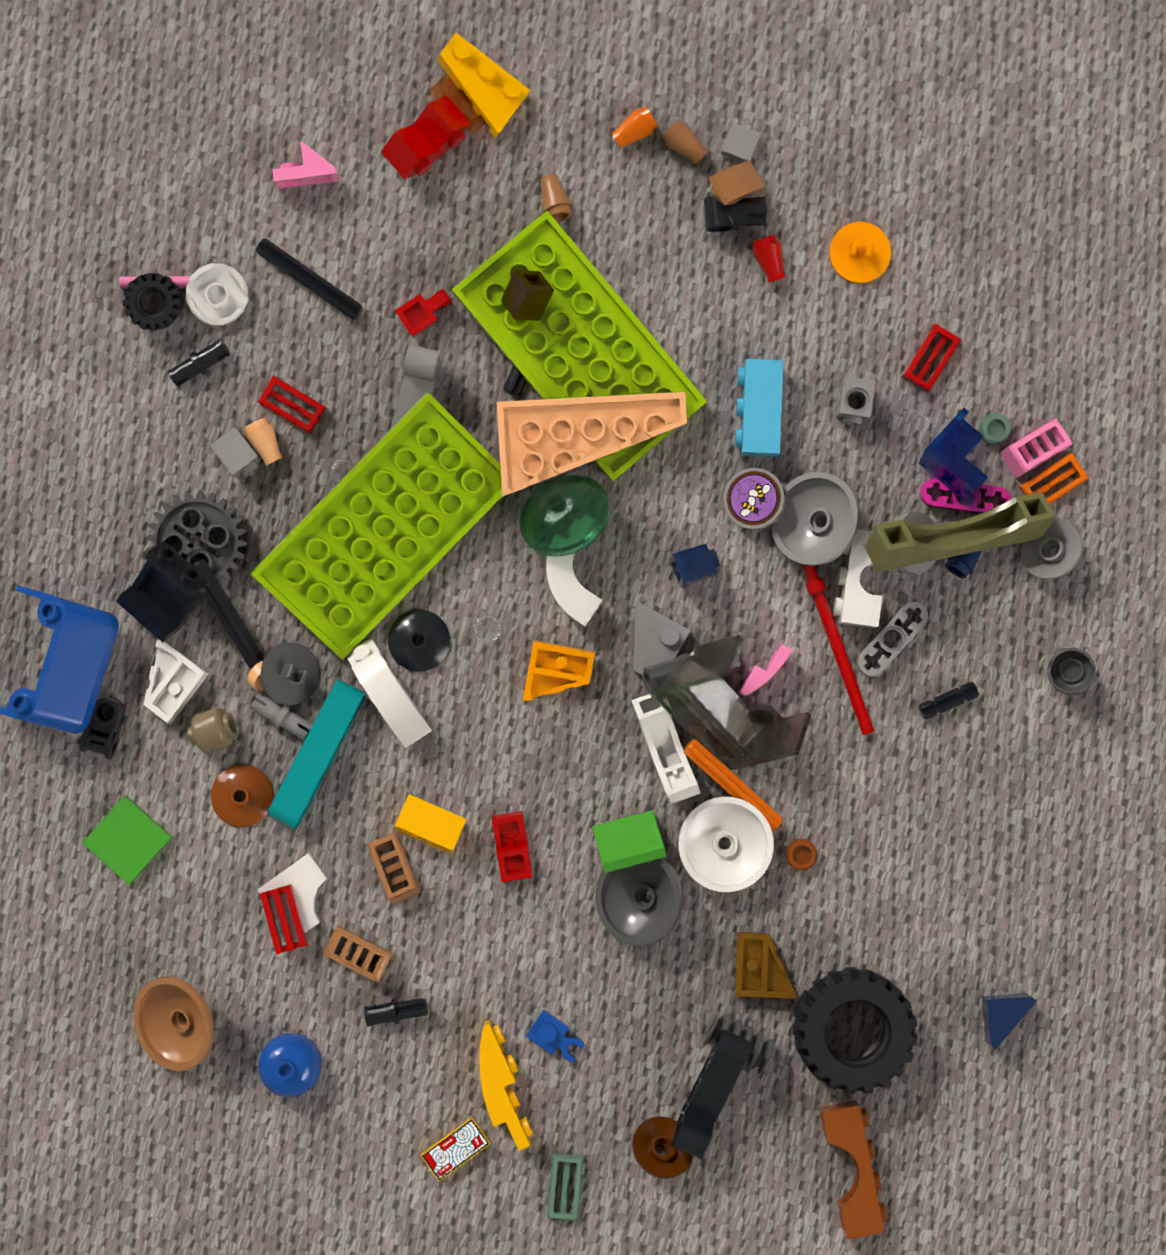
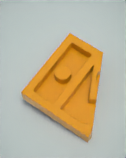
(556, 669)

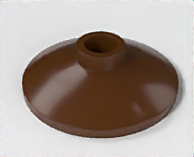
(659, 1133)

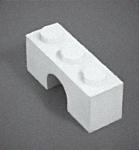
(856, 605)

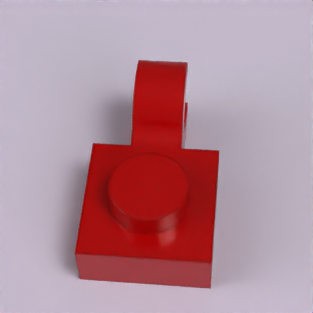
(419, 314)

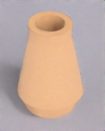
(263, 440)

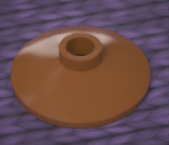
(257, 790)

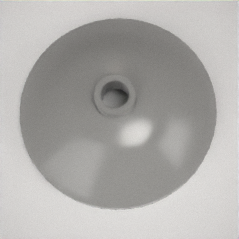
(806, 503)

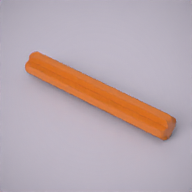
(729, 781)

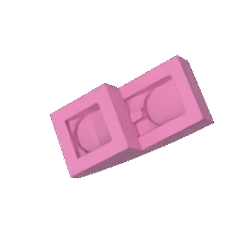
(758, 676)

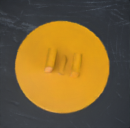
(860, 252)

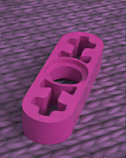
(989, 492)

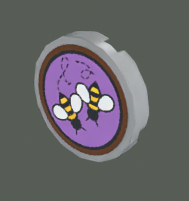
(754, 498)

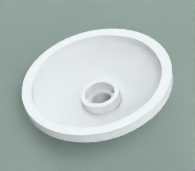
(748, 850)

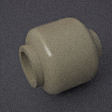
(212, 730)

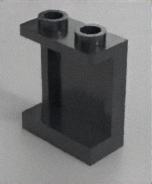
(164, 592)

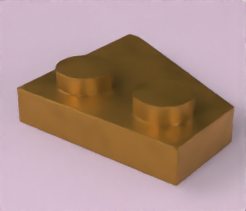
(759, 968)

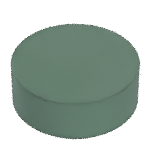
(995, 428)

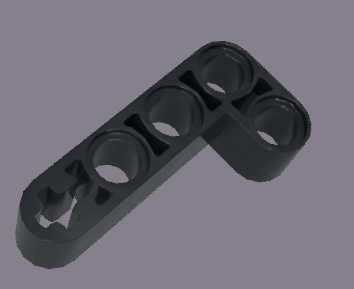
(710, 1093)

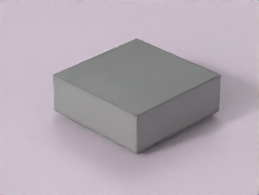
(740, 143)

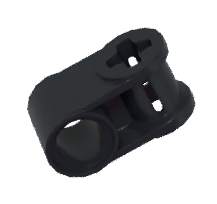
(103, 729)

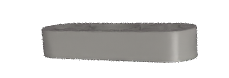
(913, 627)

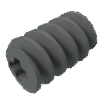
(759, 1053)

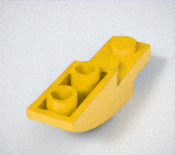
(496, 1073)

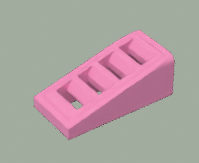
(1019, 458)

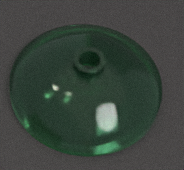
(564, 515)

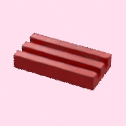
(917, 380)
(315, 418)
(276, 893)

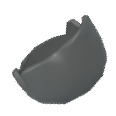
(1071, 671)

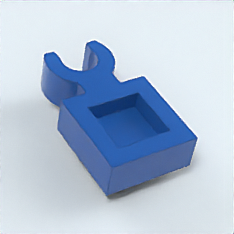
(550, 1033)

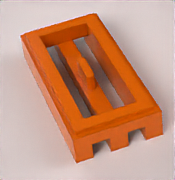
(1025, 488)

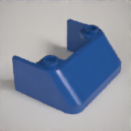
(71, 667)

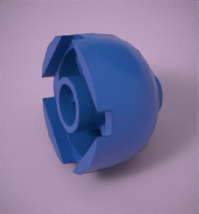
(290, 1064)

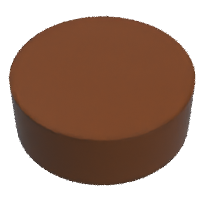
(801, 854)

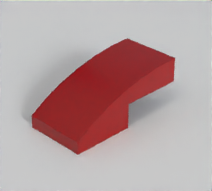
(512, 846)

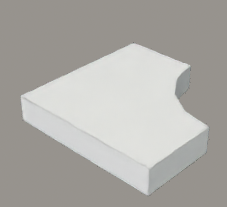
(305, 879)

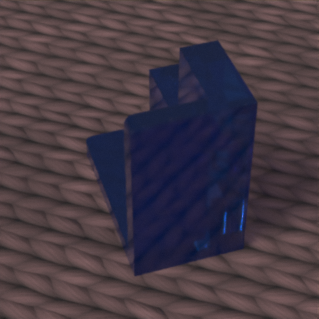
(947, 457)

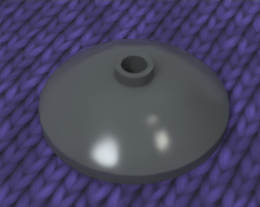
(624, 904)

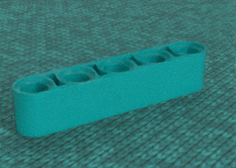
(316, 754)

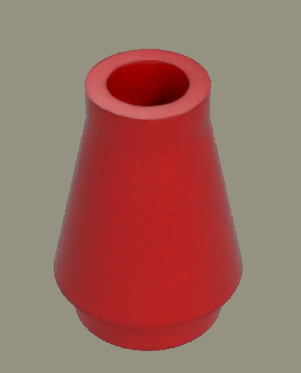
(769, 257)

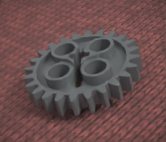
(212, 518)

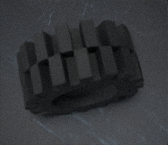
(134, 306)

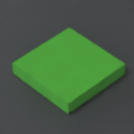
(127, 840)
(629, 841)

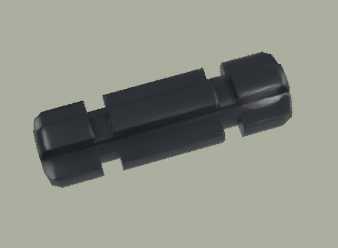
(948, 700)

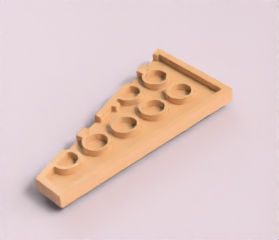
(561, 434)

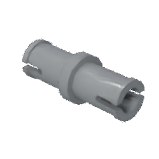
(281, 716)

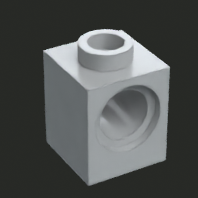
(862, 388)
(236, 453)

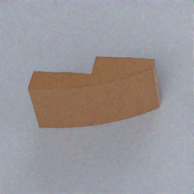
(736, 183)

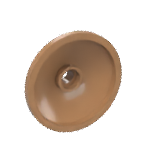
(173, 1023)

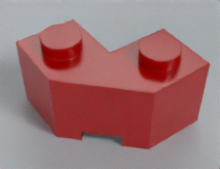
(432, 134)

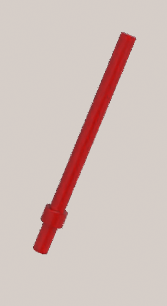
(816, 588)

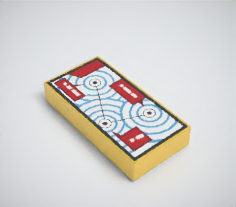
(455, 1148)

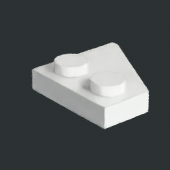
(171, 682)

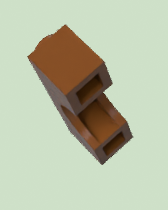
(859, 1208)

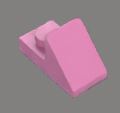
(313, 171)

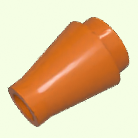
(635, 127)

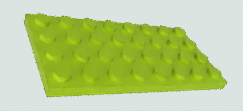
(585, 338)
(383, 526)

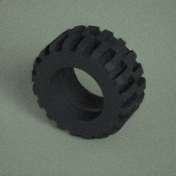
(881, 1063)

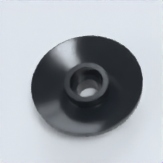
(435, 643)

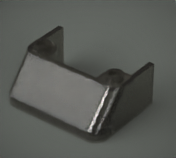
(720, 718)

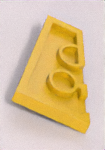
(485, 83)

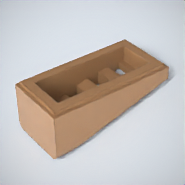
(406, 892)
(385, 954)

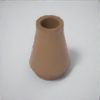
(684, 142)
(555, 199)

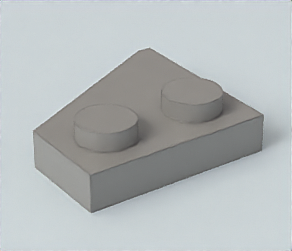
(655, 638)

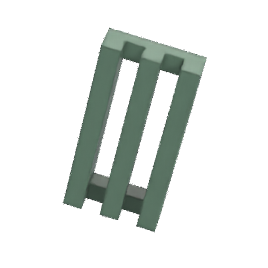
(567, 1159)

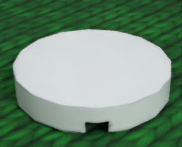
(217, 294)

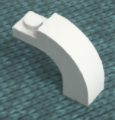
(568, 592)
(387, 693)
(665, 749)

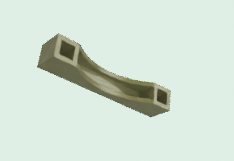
(909, 543)

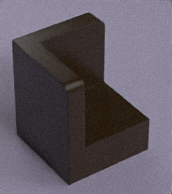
(527, 295)

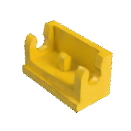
(430, 824)

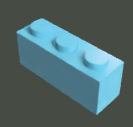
(759, 408)

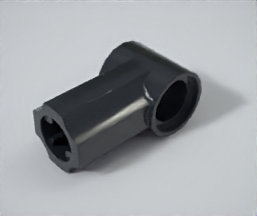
(740, 214)

